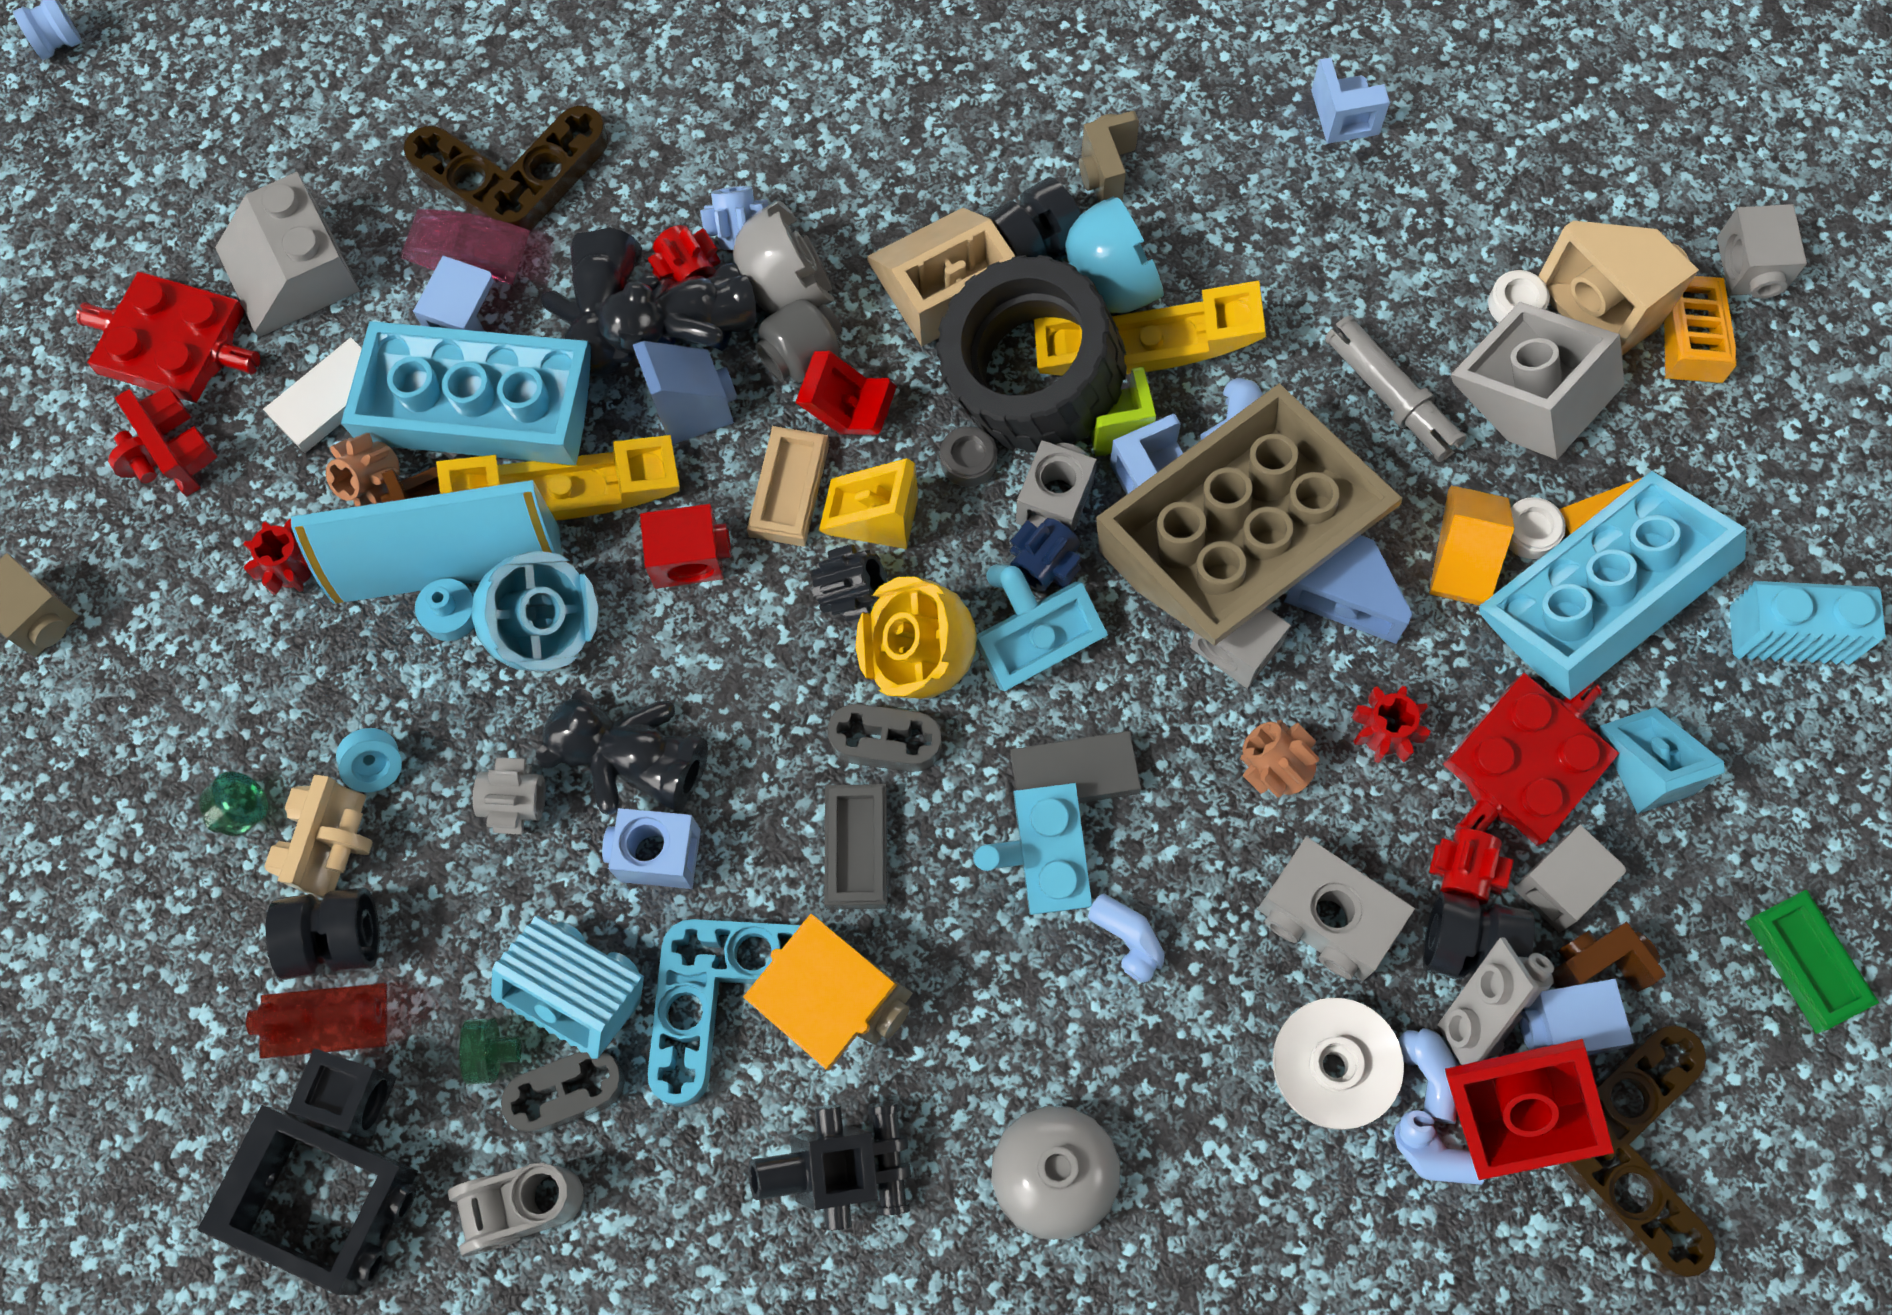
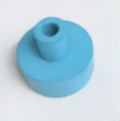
(445, 609)
(368, 760)

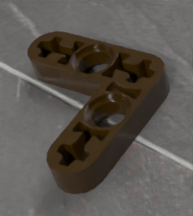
(504, 187)
(1624, 1130)

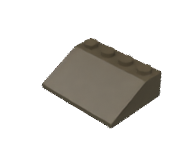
(1242, 516)

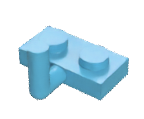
(1039, 631)
(1048, 849)

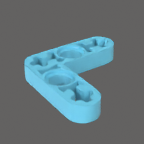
(700, 981)

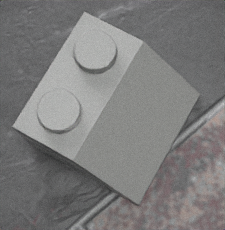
(283, 256)
(1542, 377)

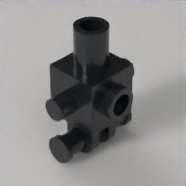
(838, 1166)

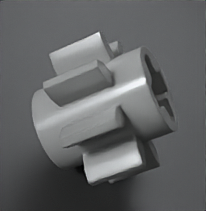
(509, 795)

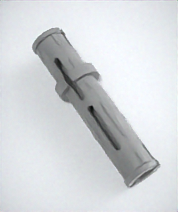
(1410, 405)

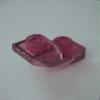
(466, 238)

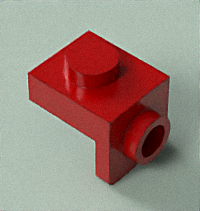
(844, 396)

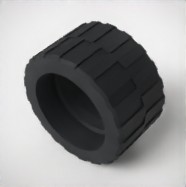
(998, 303)

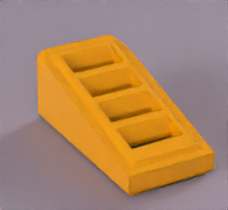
(1700, 364)

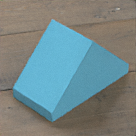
(1659, 759)

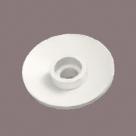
(1363, 1043)

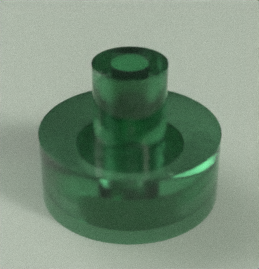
(233, 804)
(483, 1051)

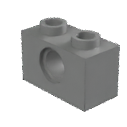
(1370, 910)

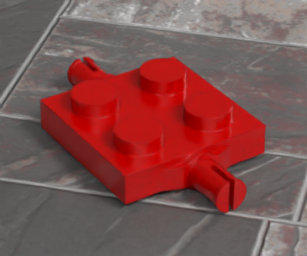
(167, 337)
(1530, 760)

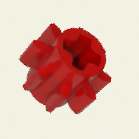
(683, 254)
(267, 549)
(1406, 718)
(1471, 865)

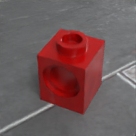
(684, 546)

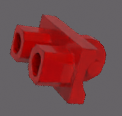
(152, 447)

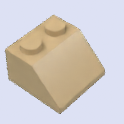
(1616, 278)

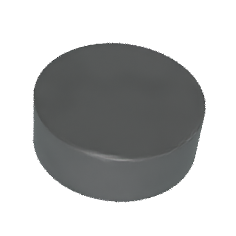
(968, 456)

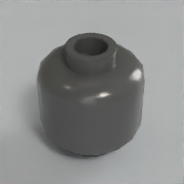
(793, 336)

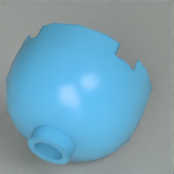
(1109, 252)
(534, 611)

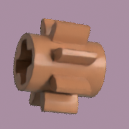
(359, 469)
(1279, 758)

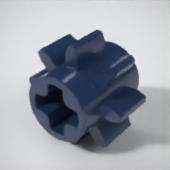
(1046, 554)

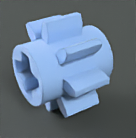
(729, 212)

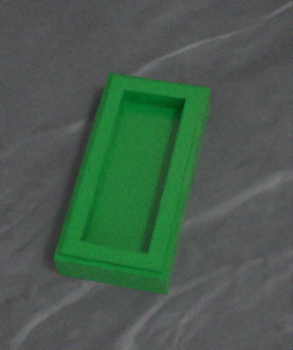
(1812, 962)

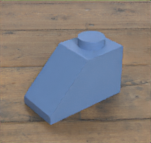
(686, 389)
(1355, 591)

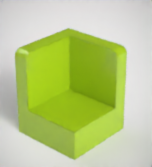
(1130, 413)

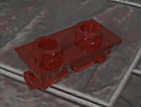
(320, 1020)

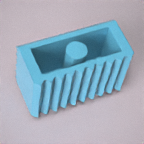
(1806, 621)
(567, 985)

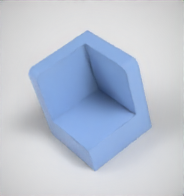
(1347, 105)
(454, 296)
(1145, 452)

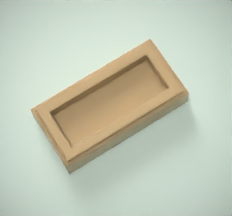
(788, 486)

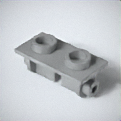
(1493, 1001)

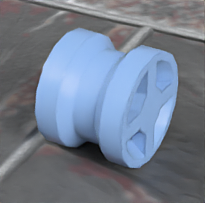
(47, 27)

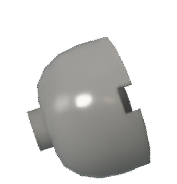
(780, 261)
(1055, 1173)

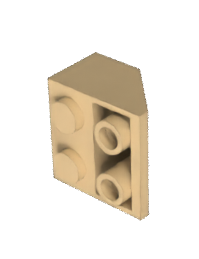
(934, 264)

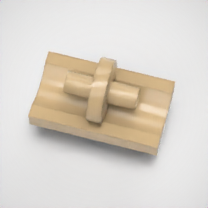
(323, 836)

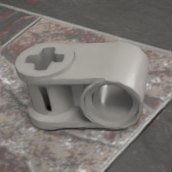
(503, 1206)

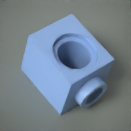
(675, 862)
(1576, 1013)

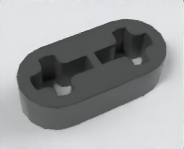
(887, 724)
(568, 1106)

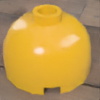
(915, 639)

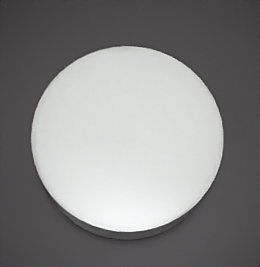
(1515, 288)
(1537, 527)

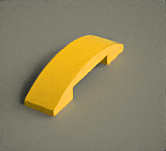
(1165, 336)
(596, 485)

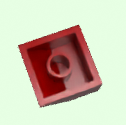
(1530, 1109)

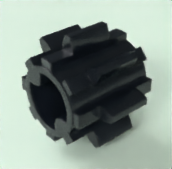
(848, 582)

